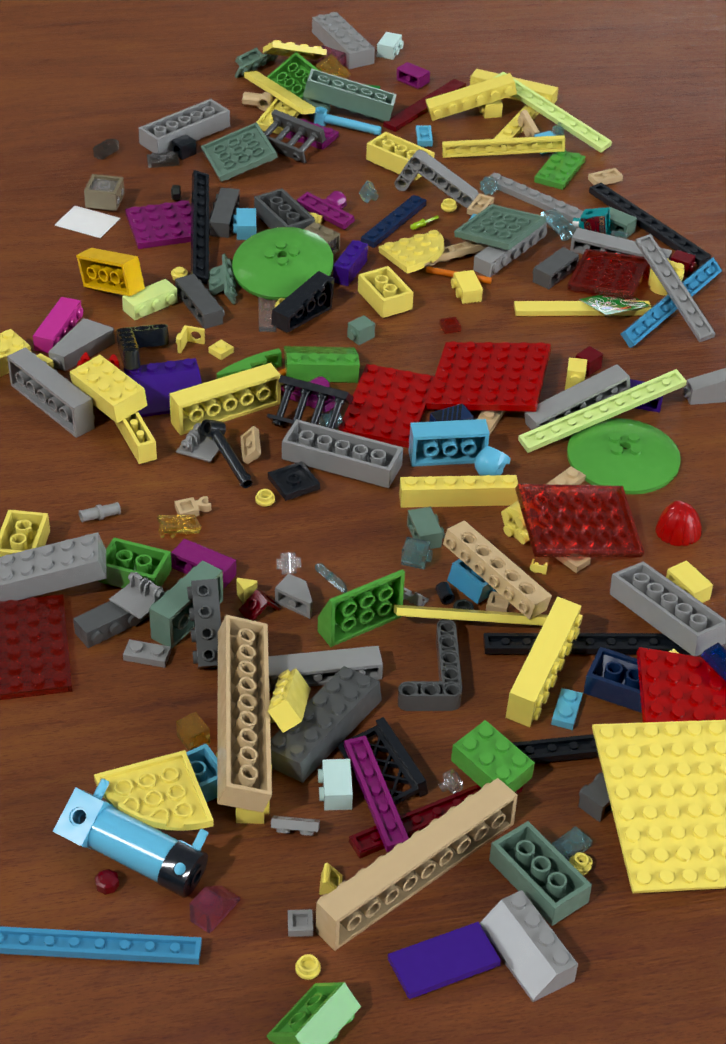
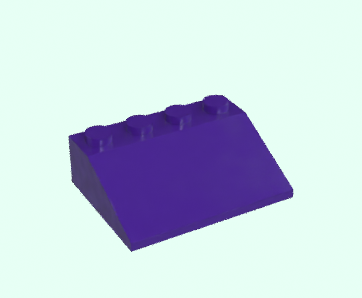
(162, 379)

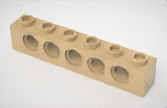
(497, 569)

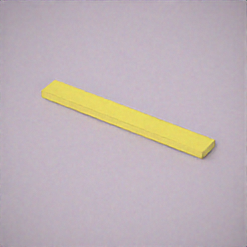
(280, 92)
(503, 146)
(567, 308)
(468, 615)

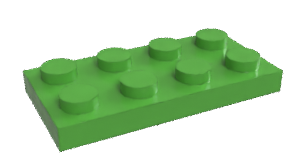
(559, 169)

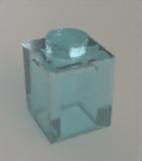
(416, 553)

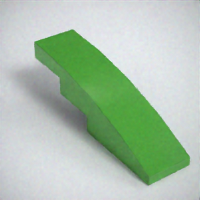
(272, 356)

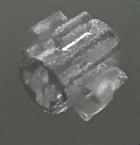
(288, 563)

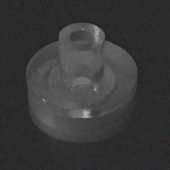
(451, 782)

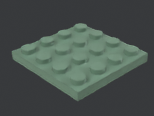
(239, 152)
(500, 227)

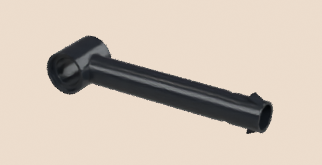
(217, 430)

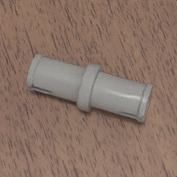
(99, 512)

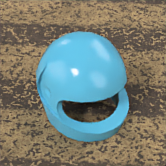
(491, 461)

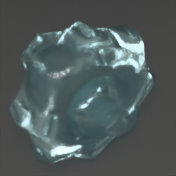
(488, 185)

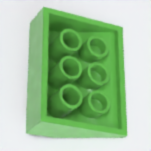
(293, 74)
(332, 363)
(361, 609)

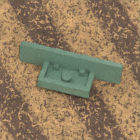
(252, 60)
(222, 279)

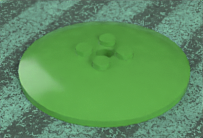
(266, 275)
(642, 468)

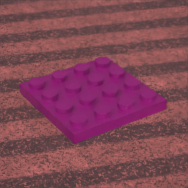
(160, 224)

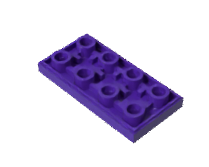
(443, 960)

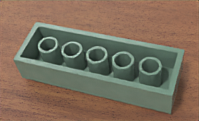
(349, 95)

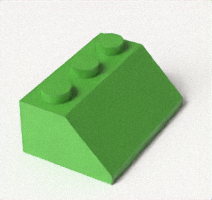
(317, 1016)

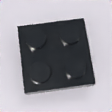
(293, 480)

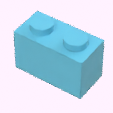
(244, 223)

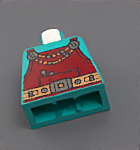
(594, 220)

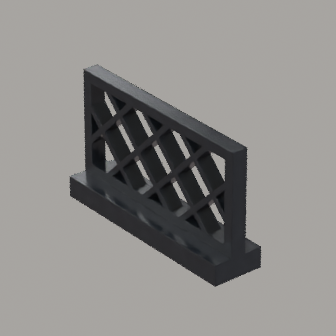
(400, 758)

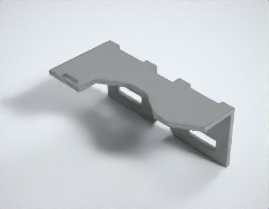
(416, 598)

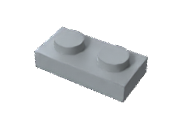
(147, 653)
(285, 824)

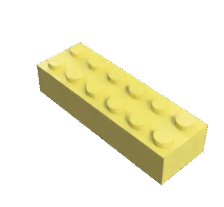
(226, 397)
(544, 662)

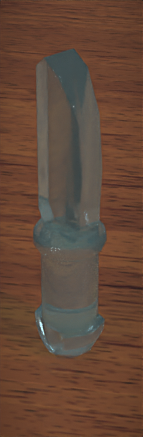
(329, 576)

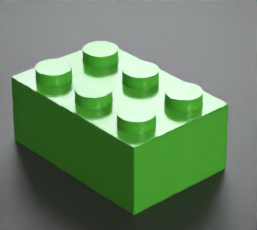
(129, 557)
(489, 755)

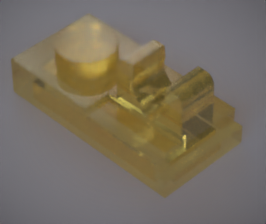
(178, 524)

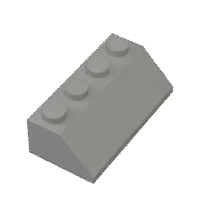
(529, 946)

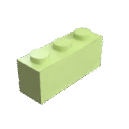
(150, 299)

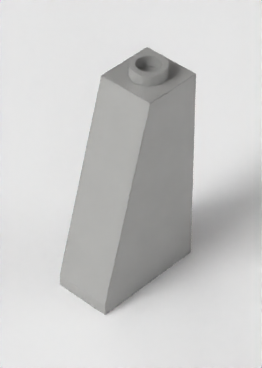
(84, 337)
(706, 388)

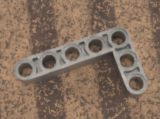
(439, 175)

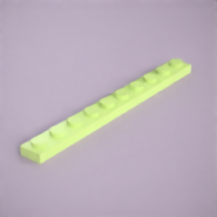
(558, 115)
(601, 411)

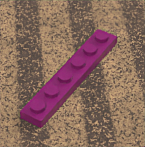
(375, 792)

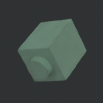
(361, 330)

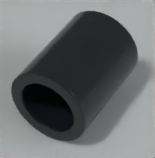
(445, 593)

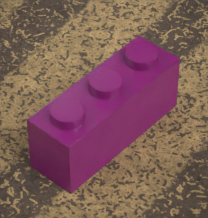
(190, 554)

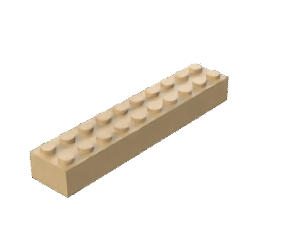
(243, 715)
(414, 863)

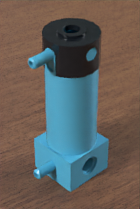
(131, 842)

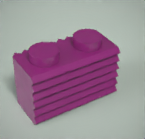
(413, 75)

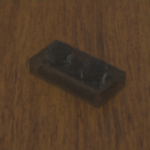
(162, 159)

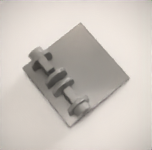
(198, 445)
(138, 595)

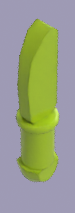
(422, 223)

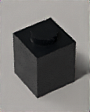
(184, 146)

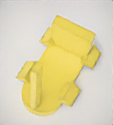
(538, 568)

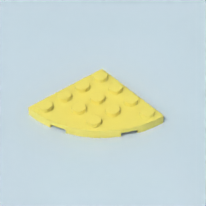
(414, 252)
(159, 793)

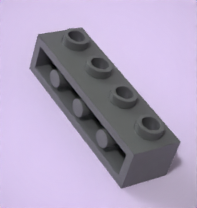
(206, 621)

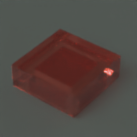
(450, 325)

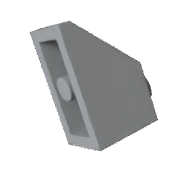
(294, 595)

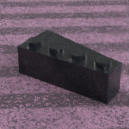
(304, 303)

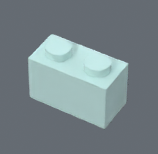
(389, 45)
(336, 784)

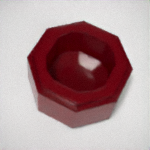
(107, 881)

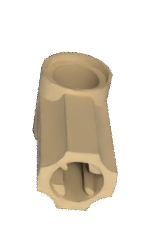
(257, 100)

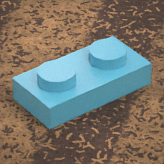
(424, 135)
(567, 708)

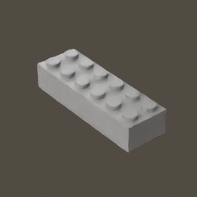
(341, 36)
(194, 121)
(51, 392)
(342, 453)
(52, 567)
(668, 608)

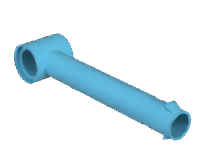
(322, 118)

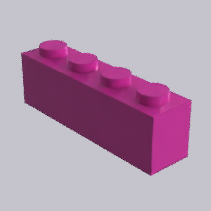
(57, 324)

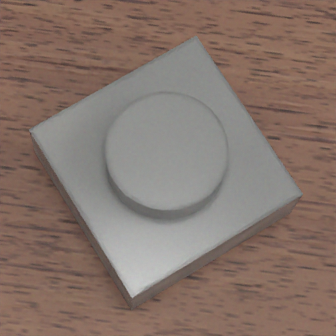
(300, 923)

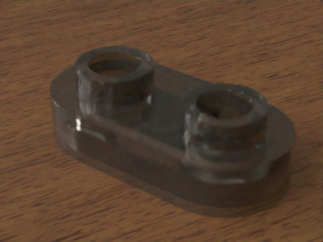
(106, 148)

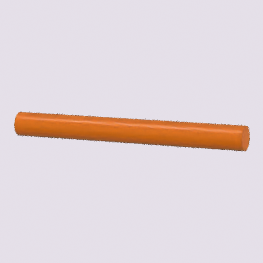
(449, 273)

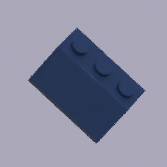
(614, 679)

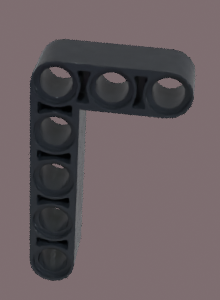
(133, 338)

